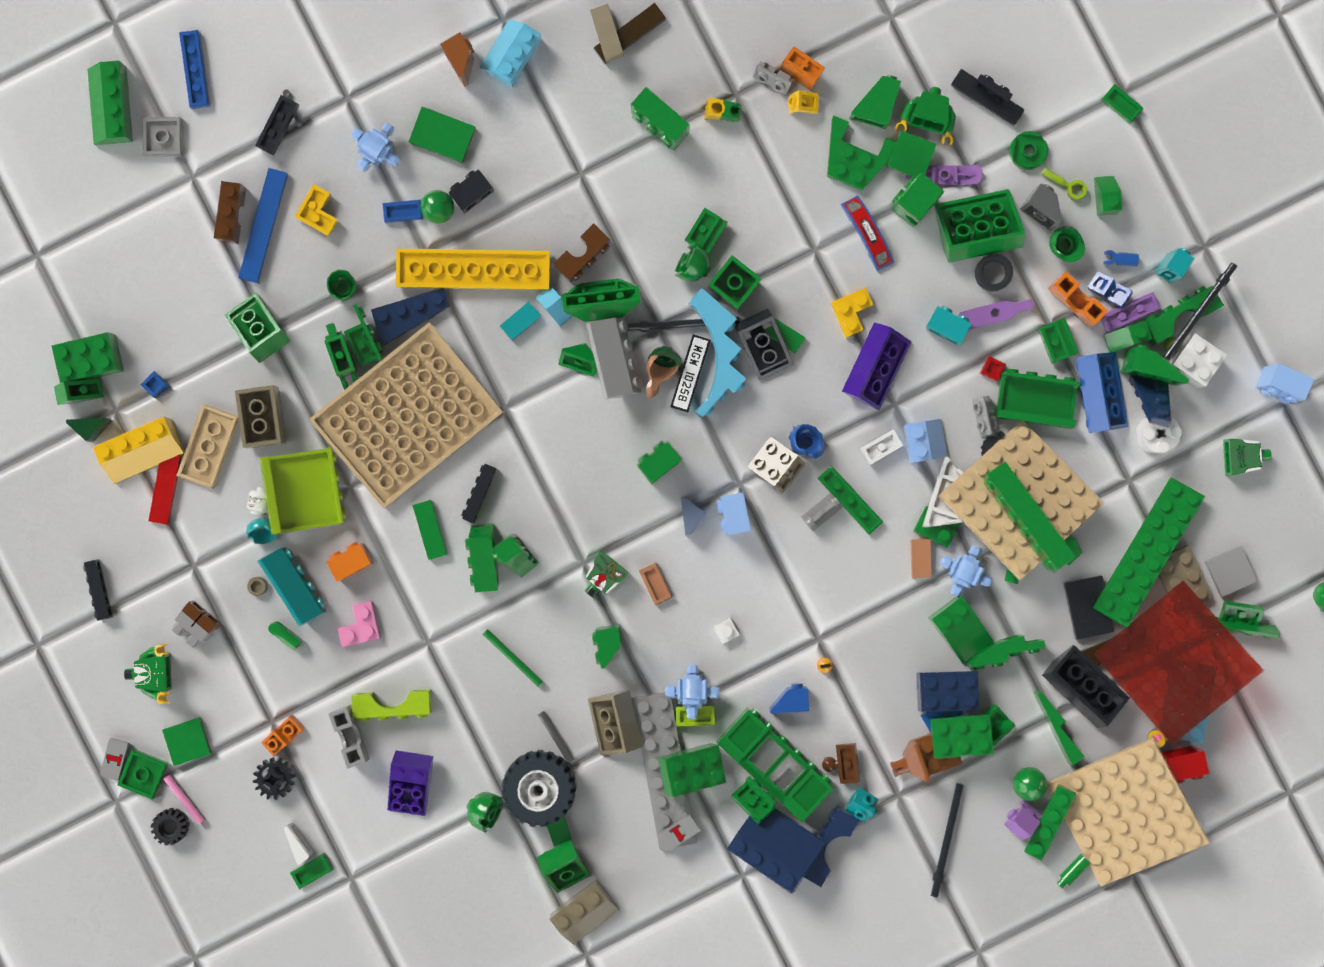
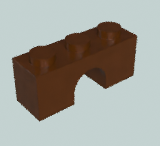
(230, 200)
(571, 266)

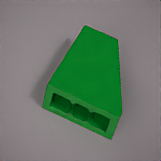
(878, 103)

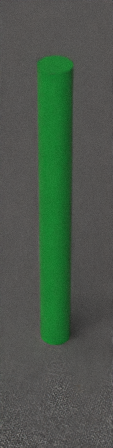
(512, 657)

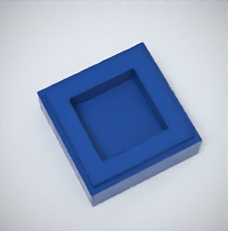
(154, 384)

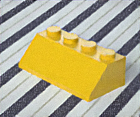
(139, 449)

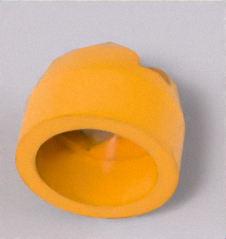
(822, 661)

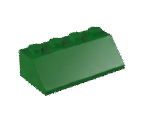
(109, 103)

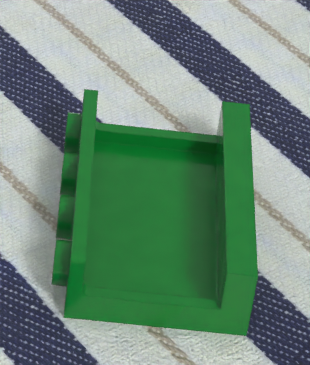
(1037, 399)

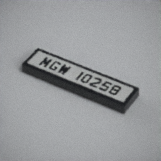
(690, 373)

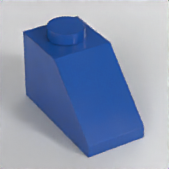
(791, 700)

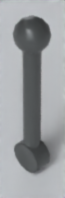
(298, 123)

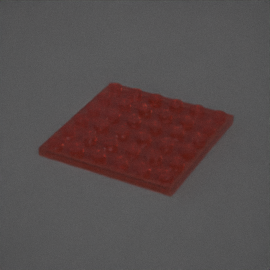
(1178, 662)

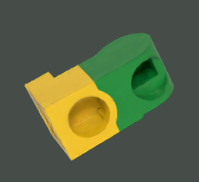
(722, 110)

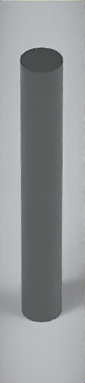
(556, 737)

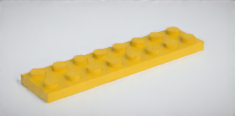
(473, 269)

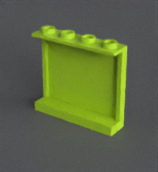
(302, 491)

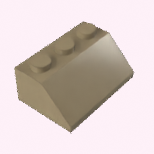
(615, 723)
(583, 912)

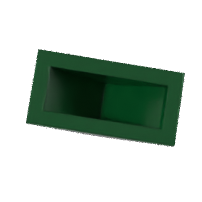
(89, 428)

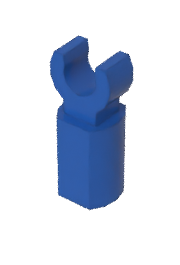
(1121, 258)

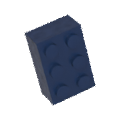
(947, 691)

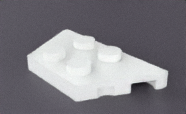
(938, 512)

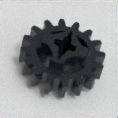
(277, 773)

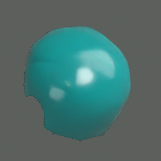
(260, 531)

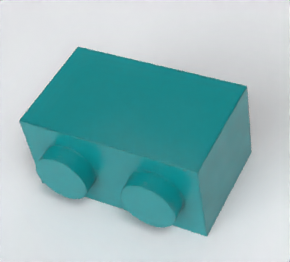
(1175, 265)
(948, 325)

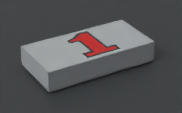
(114, 759)
(679, 832)

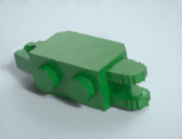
(340, 355)

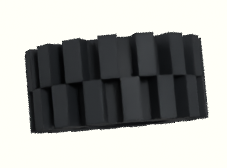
(161, 834)

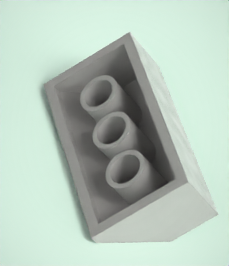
(614, 358)

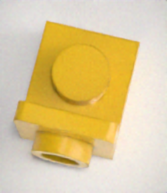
(803, 102)

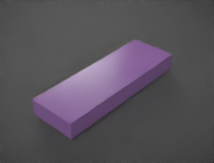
(1131, 312)

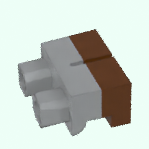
(195, 621)

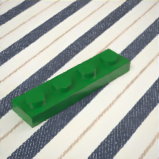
(1050, 822)

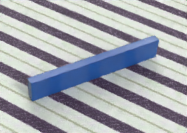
(263, 225)

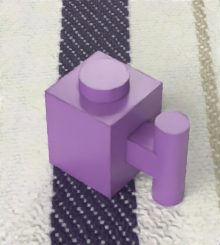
(1023, 820)

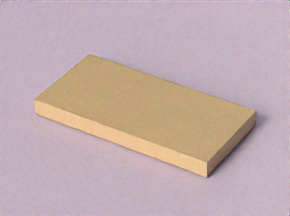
(208, 446)

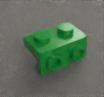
(1000, 723)
(754, 800)

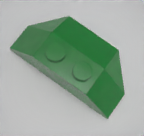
(601, 300)

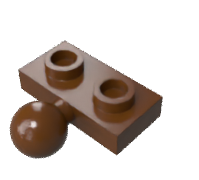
(846, 763)

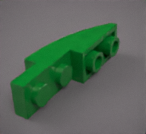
(997, 652)

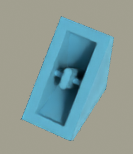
(553, 305)

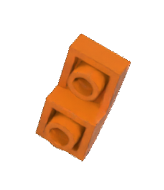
(283, 735)

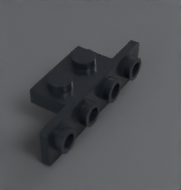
(989, 95)

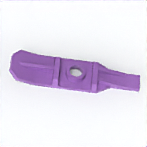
(956, 175)
(1006, 310)

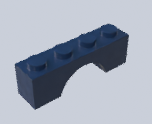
(839, 824)

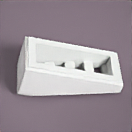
(299, 846)

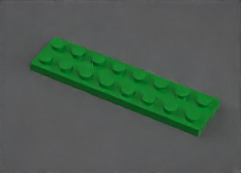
(1148, 552)

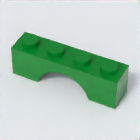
(1163, 325)

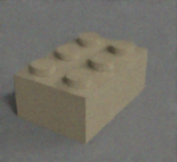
(260, 416)

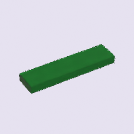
(850, 500)

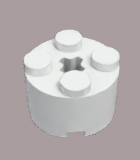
(1148, 439)

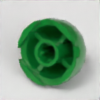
(694, 264)
(484, 810)

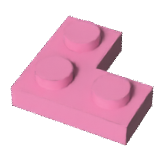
(365, 627)

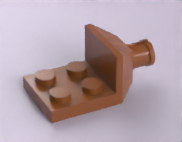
(919, 760)

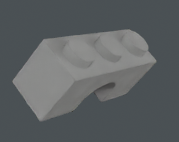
(354, 748)

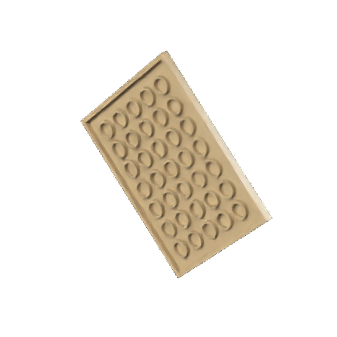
(406, 415)

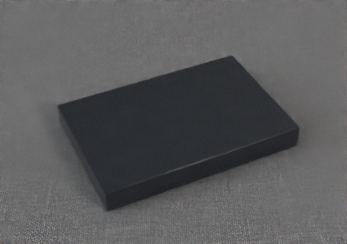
(1081, 598)

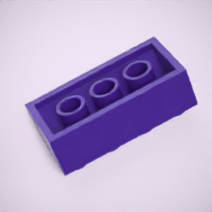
(876, 365)

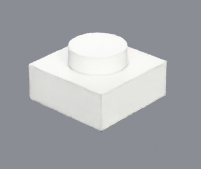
(726, 630)

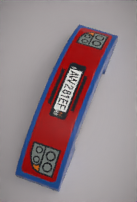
(868, 232)

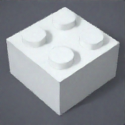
(1197, 360)

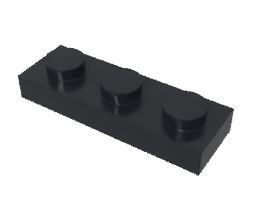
(277, 125)

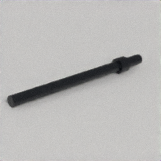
(1221, 281)
(645, 326)
(938, 876)

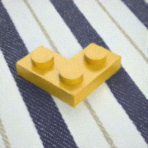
(311, 211)
(846, 309)

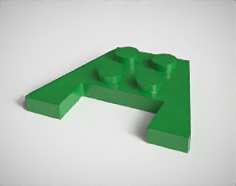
(852, 164)

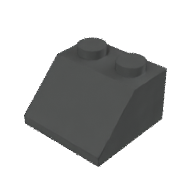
(1043, 206)

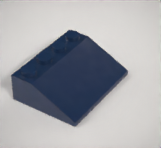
(777, 848)

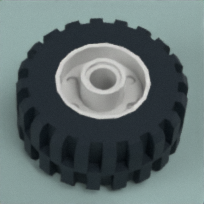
(533, 805)

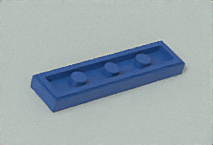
(194, 69)

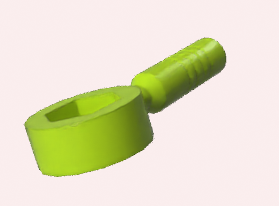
(1061, 181)

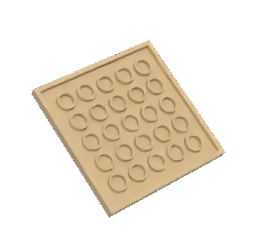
(1046, 478)
(1129, 812)

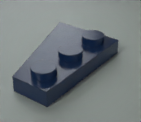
(1154, 398)

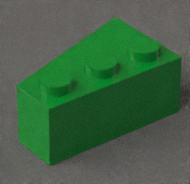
(515, 555)
(481, 559)

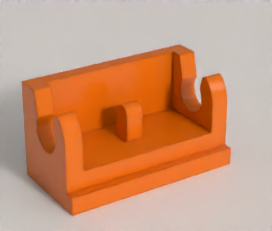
(802, 68)

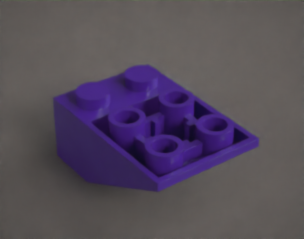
(409, 782)

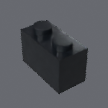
(471, 190)

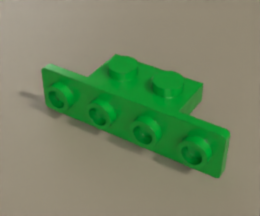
(361, 340)
(1246, 620)

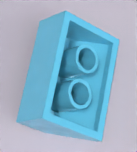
(511, 52)

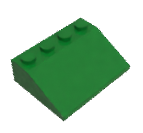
(979, 225)

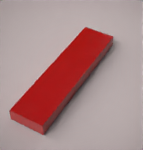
(164, 490)

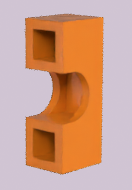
(1068, 292)

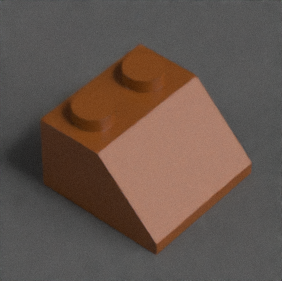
(459, 54)

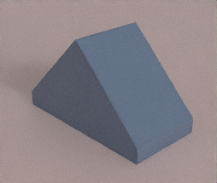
(691, 515)

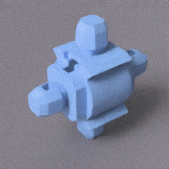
(375, 147)
(965, 571)
(692, 691)

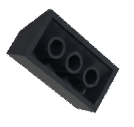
(1086, 687)

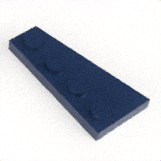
(401, 316)

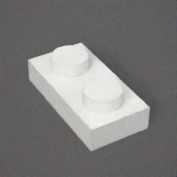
(881, 447)

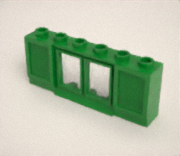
(775, 764)

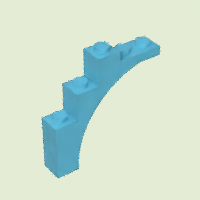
(718, 322)

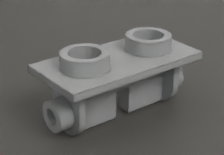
(765, 74)
(985, 424)
(821, 512)

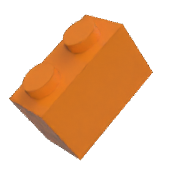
(349, 562)

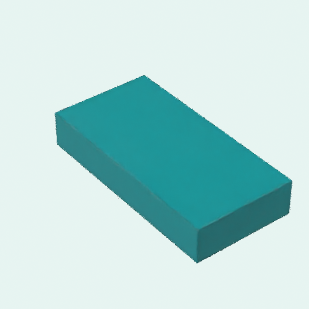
(520, 321)

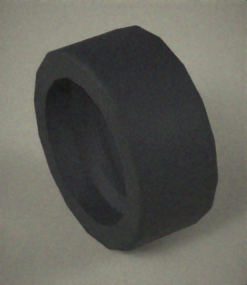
(994, 258)

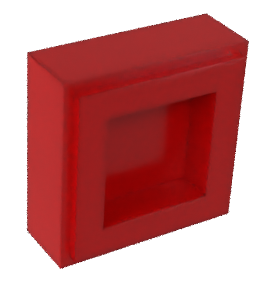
(992, 368)

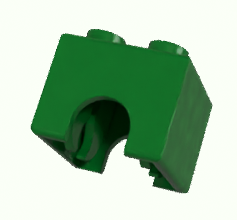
(916, 199)

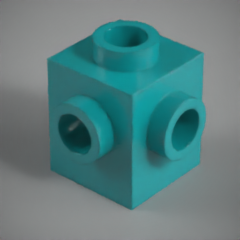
(862, 805)

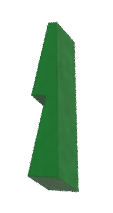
(1055, 720)

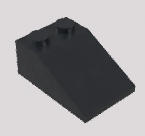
(763, 352)

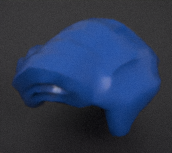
(807, 441)

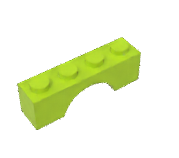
(368, 706)

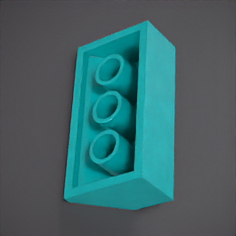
(292, 586)

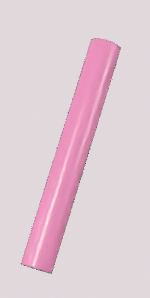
(184, 799)

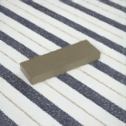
(607, 33)

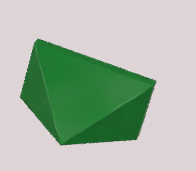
(579, 359)

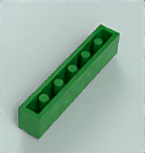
(1029, 517)

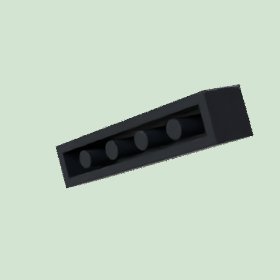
(478, 493)
(97, 589)

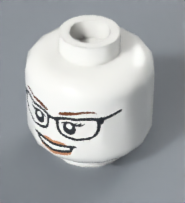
(257, 502)

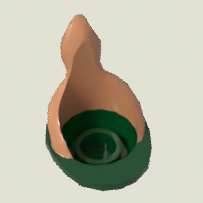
(660, 367)

